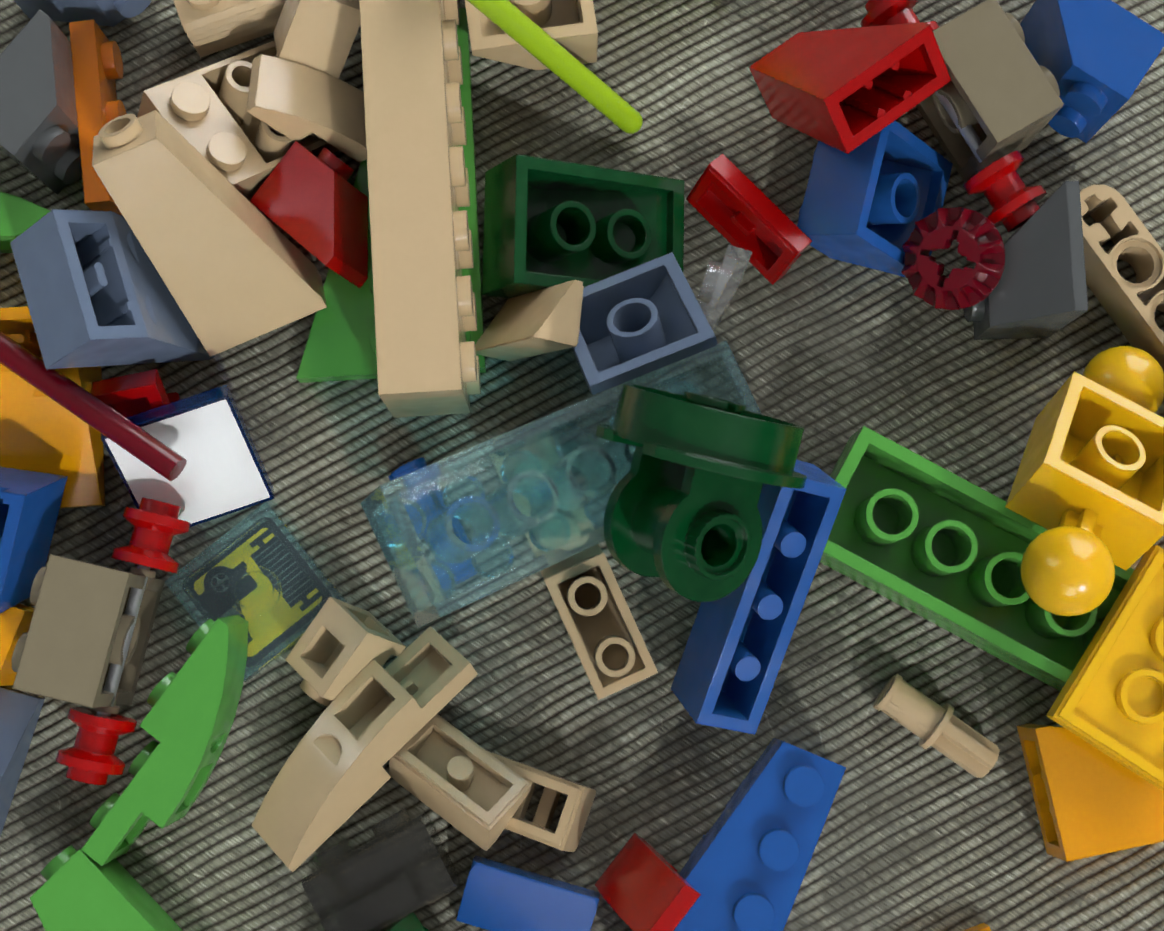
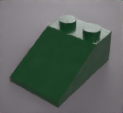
(574, 223)

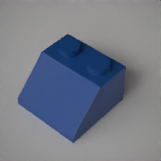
(1095, 56)
(868, 200)

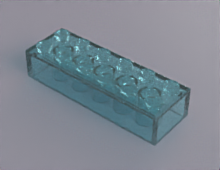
(521, 496)

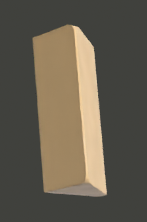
(535, 323)
(459, 781)

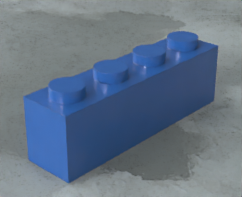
(745, 635)

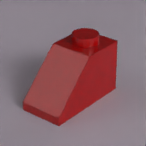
(319, 209)

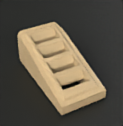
(573, 815)

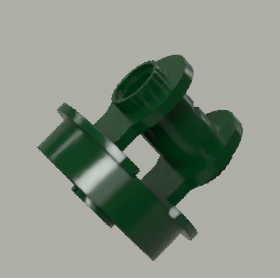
(694, 487)

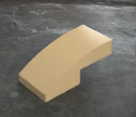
(306, 102)

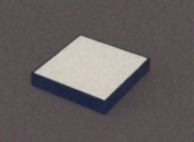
(221, 464)

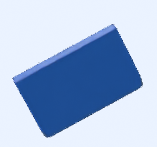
(519, 900)

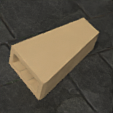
(203, 236)

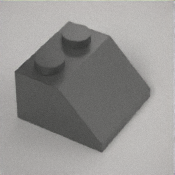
(40, 104)

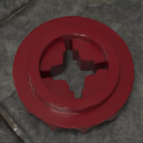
(977, 241)

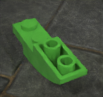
(191, 722)

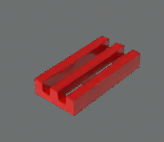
(748, 218)

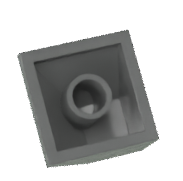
(1041, 277)

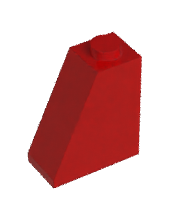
(850, 80)

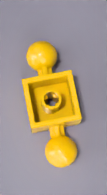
(1093, 480)

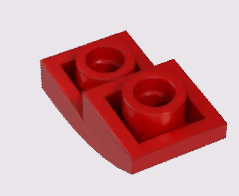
(646, 888)

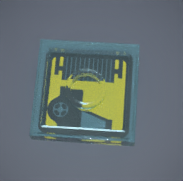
(261, 576)

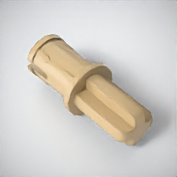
(937, 727)

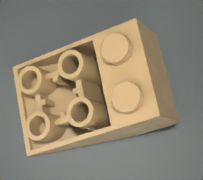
(212, 116)

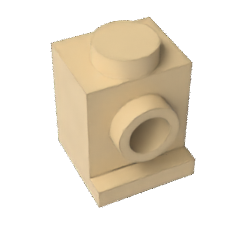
(338, 648)

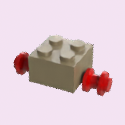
(989, 106)
(94, 635)

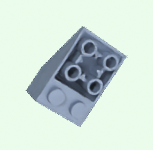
(98, 294)

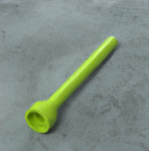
(561, 63)

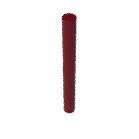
(90, 409)

